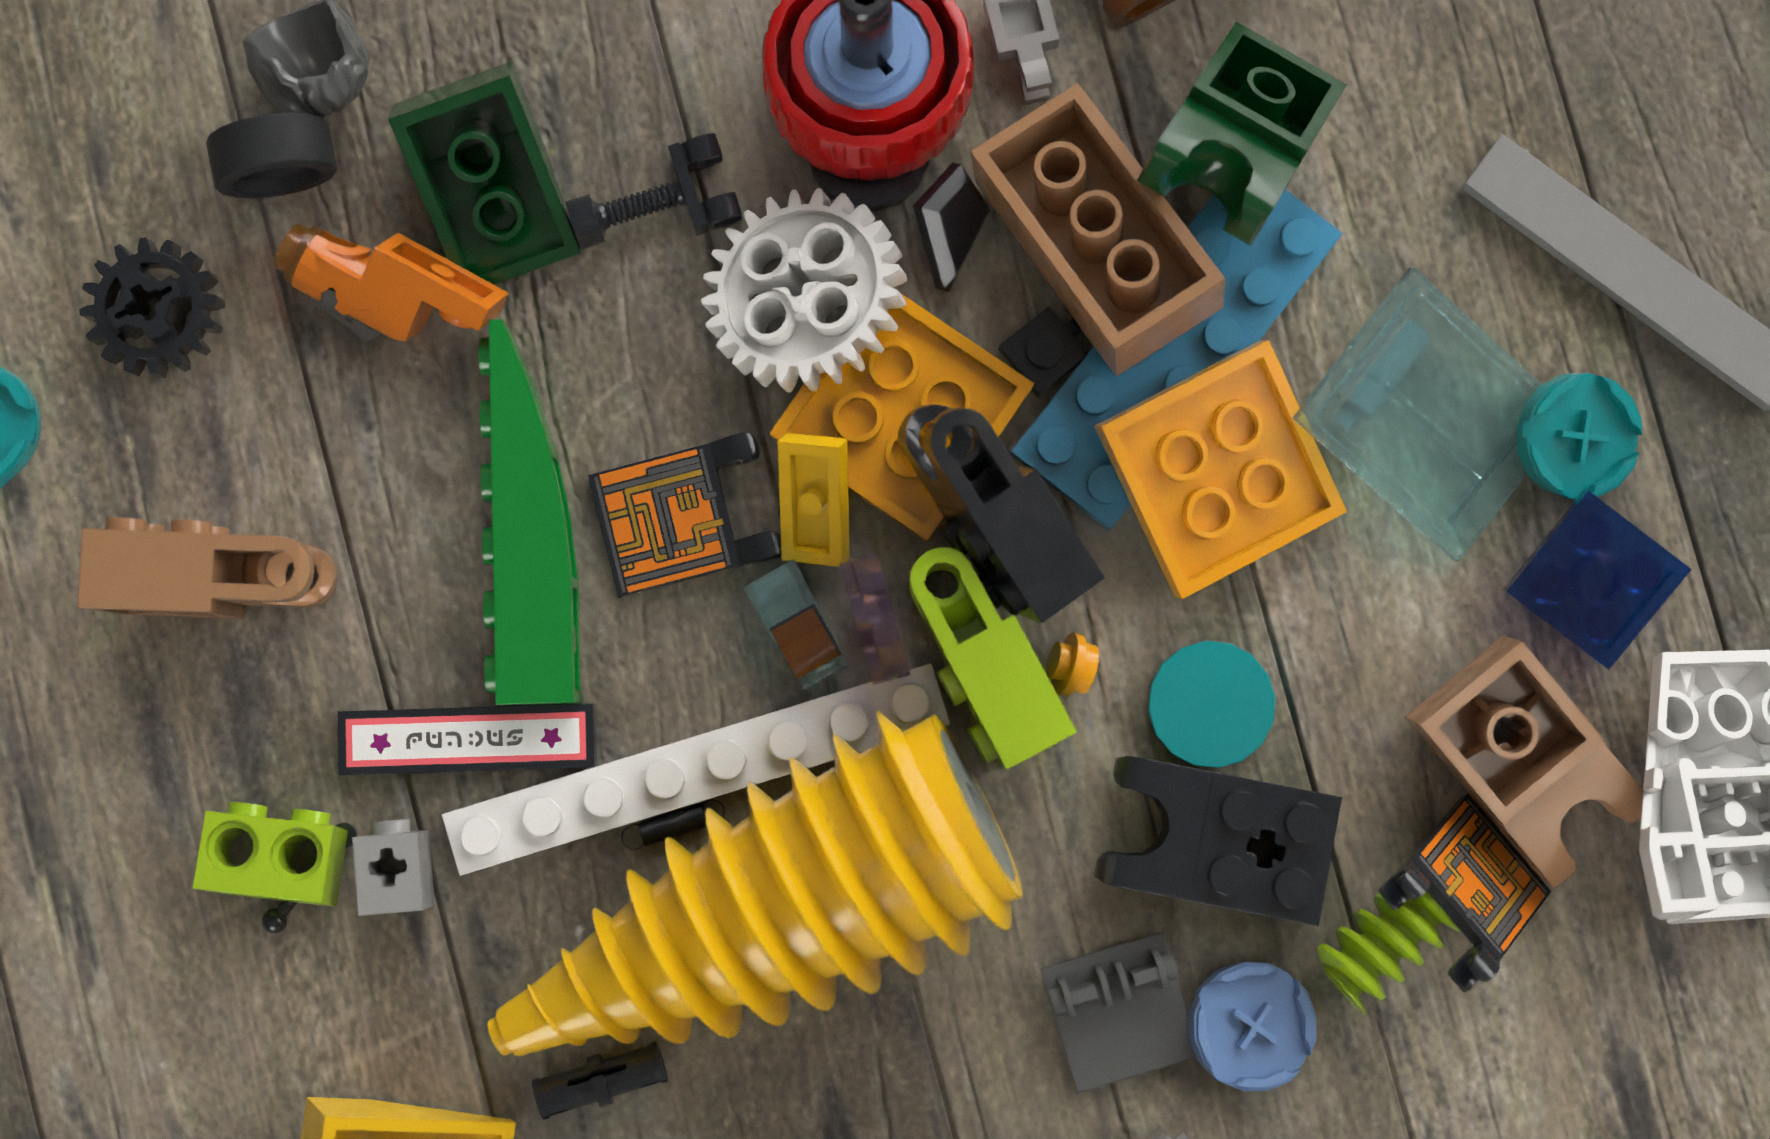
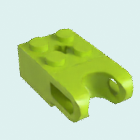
(988, 665)

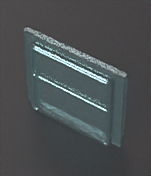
(1425, 414)

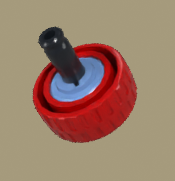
(868, 81)

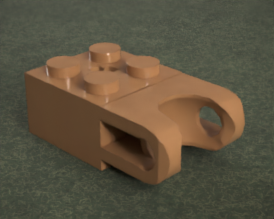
(196, 570)
(1539, 769)

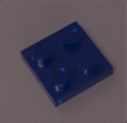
(1597, 579)

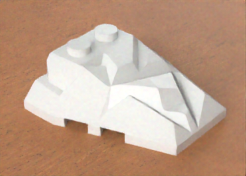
(1708, 787)

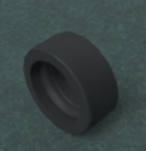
(271, 155)

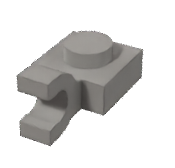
(1023, 32)

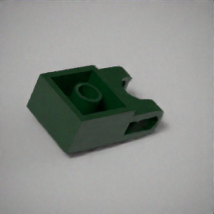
(1244, 129)

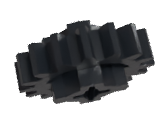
(136, 288)

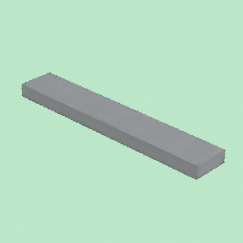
(1625, 267)

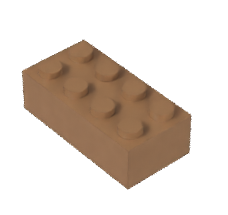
(1096, 231)

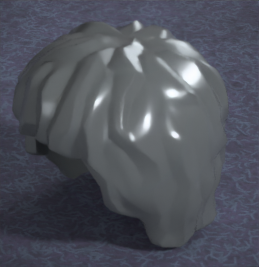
(308, 60)

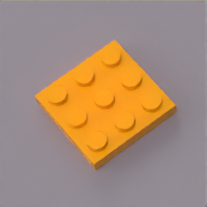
(919, 367)
(1220, 469)

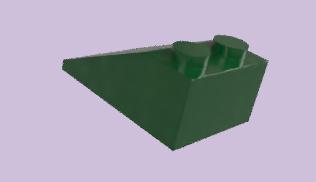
(485, 175)

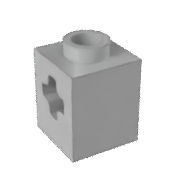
(381, 891)

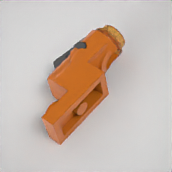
(385, 290)

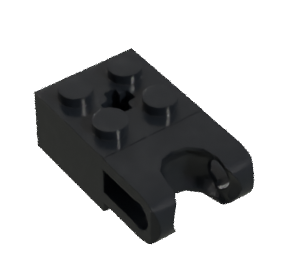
(998, 513)
(1206, 837)

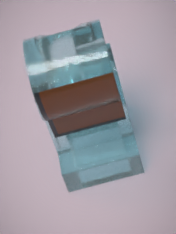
(796, 624)

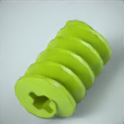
(1381, 946)

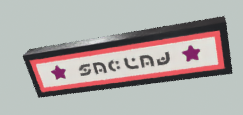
(467, 739)

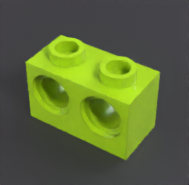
(270, 867)

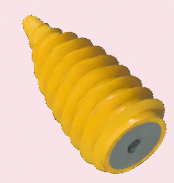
(786, 901)

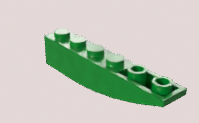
(529, 540)

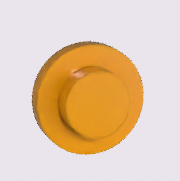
(1072, 665)

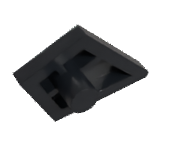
(949, 223)

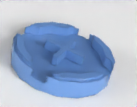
(1251, 1026)

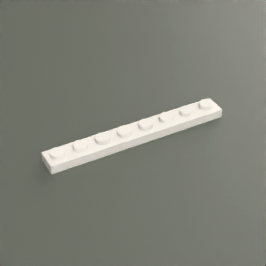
(685, 771)

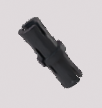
(599, 1080)

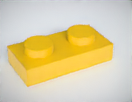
(814, 499)

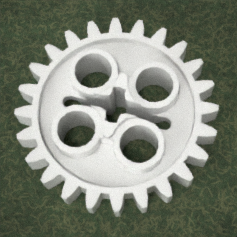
(804, 290)

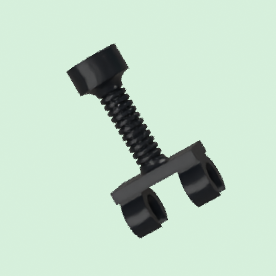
(698, 153)

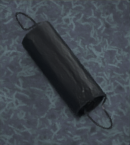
(672, 824)

